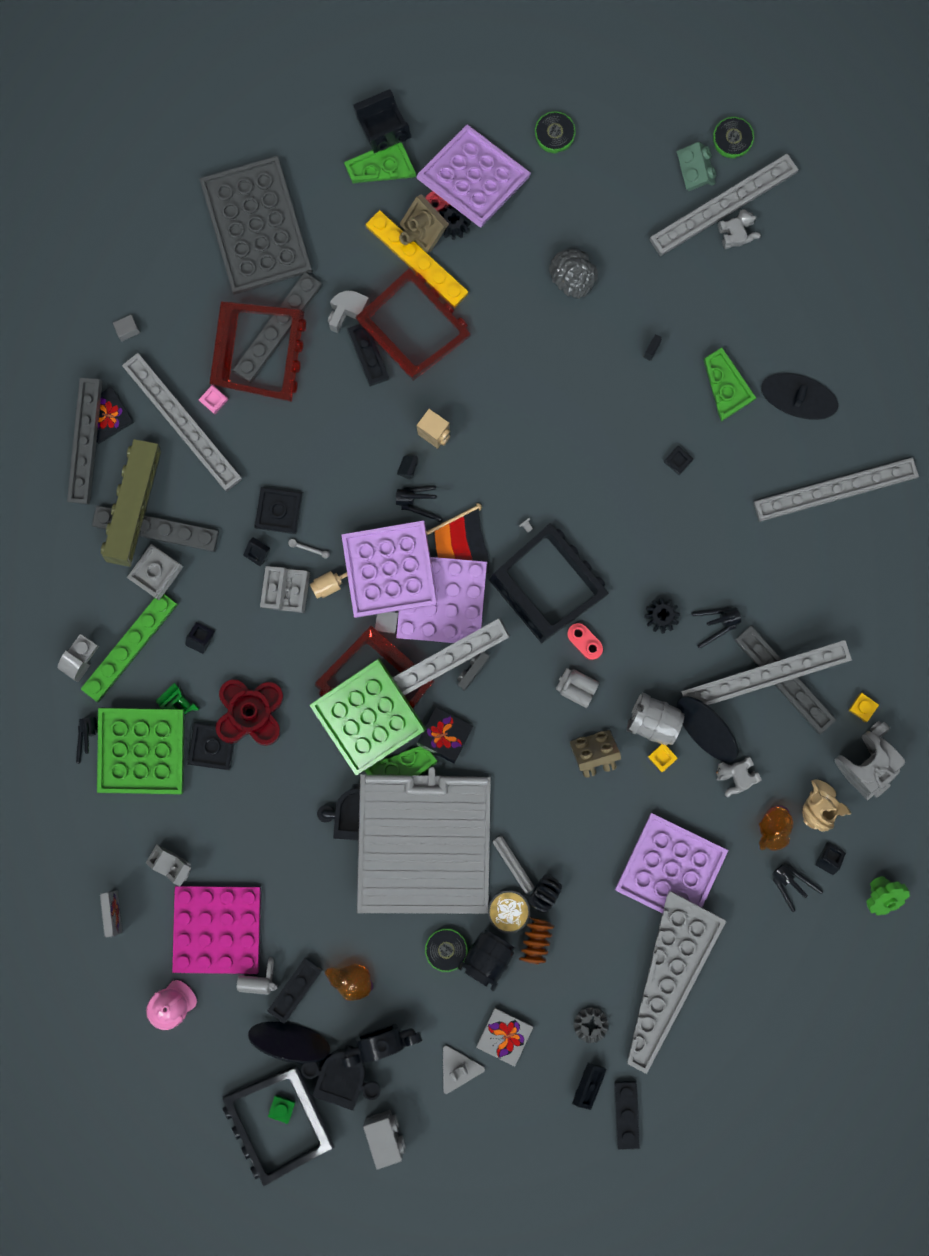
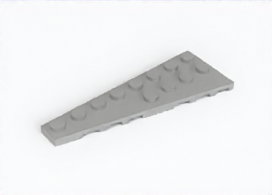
(678, 956)

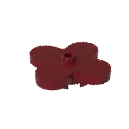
(238, 701)

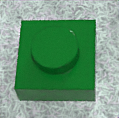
(281, 1109)

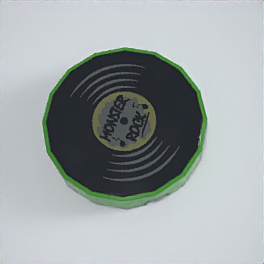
(555, 132)
(733, 137)
(446, 950)

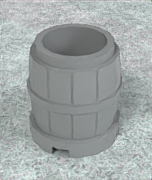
(655, 720)

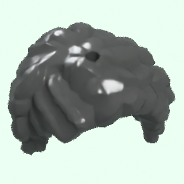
(573, 272)

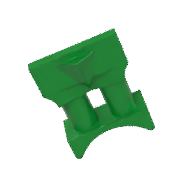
(172, 696)

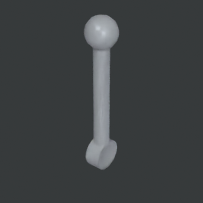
(292, 543)

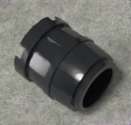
(487, 959)

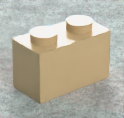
(434, 429)

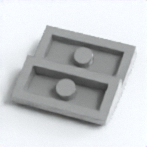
(285, 589)

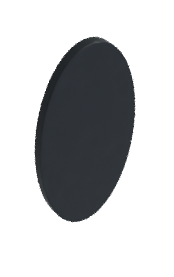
(799, 396)
(708, 729)
(288, 1042)

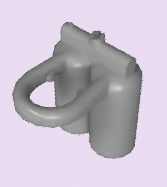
(577, 687)
(258, 985)

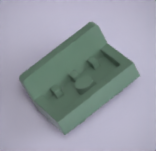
(696, 166)

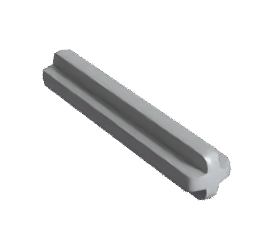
(513, 864)

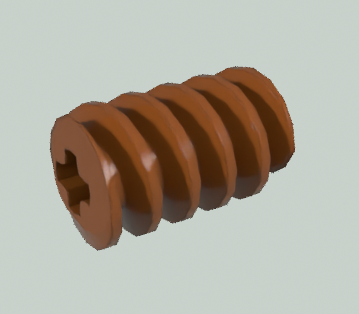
(537, 941)

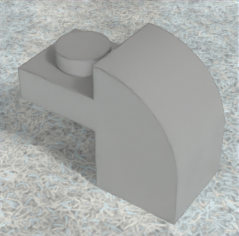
(346, 303)
(75, 660)
(169, 864)

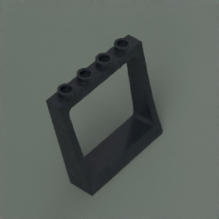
(520, 602)
(324, 1140)

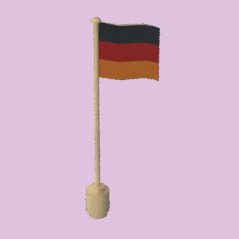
(454, 539)

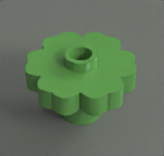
(886, 896)

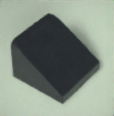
(408, 466)
(199, 638)
(830, 859)

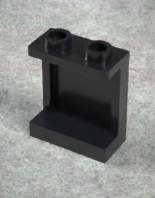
(382, 121)

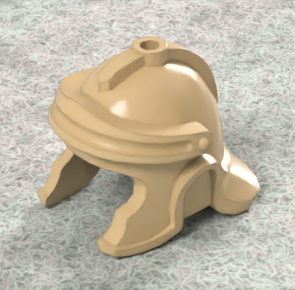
(822, 807)

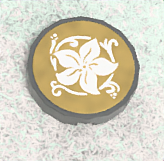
(509, 911)

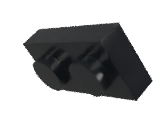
(589, 1086)

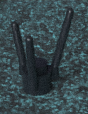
(406, 496)
(728, 618)
(87, 728)
(784, 875)

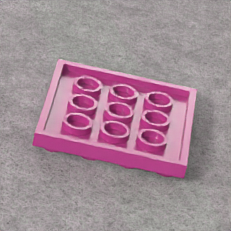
(216, 929)

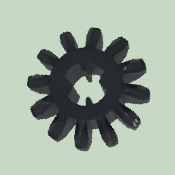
(461, 225)
(668, 621)
(545, 894)

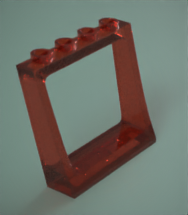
(225, 344)
(410, 369)
(385, 649)

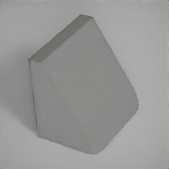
(126, 328)

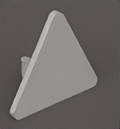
(458, 1069)

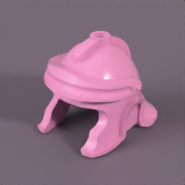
(177, 999)

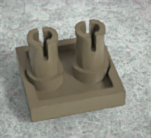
(422, 224)
(595, 751)

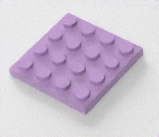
(473, 175)
(389, 569)
(459, 606)
(670, 860)

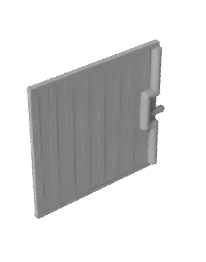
(423, 844)

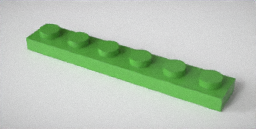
(128, 647)

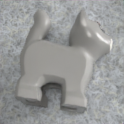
(736, 230)
(740, 775)

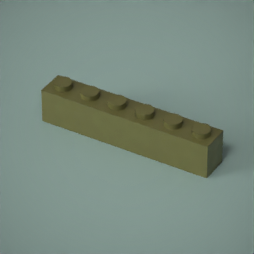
(131, 503)

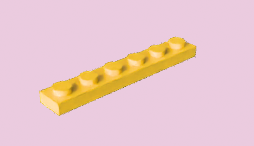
(417, 259)

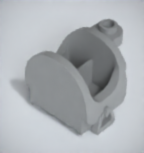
(879, 769)

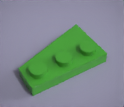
(379, 166)
(727, 384)
(411, 762)

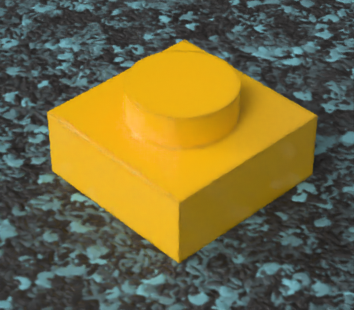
(863, 707)
(662, 757)

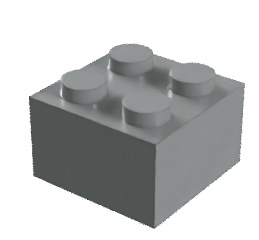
(383, 1139)

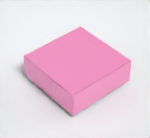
(213, 399)

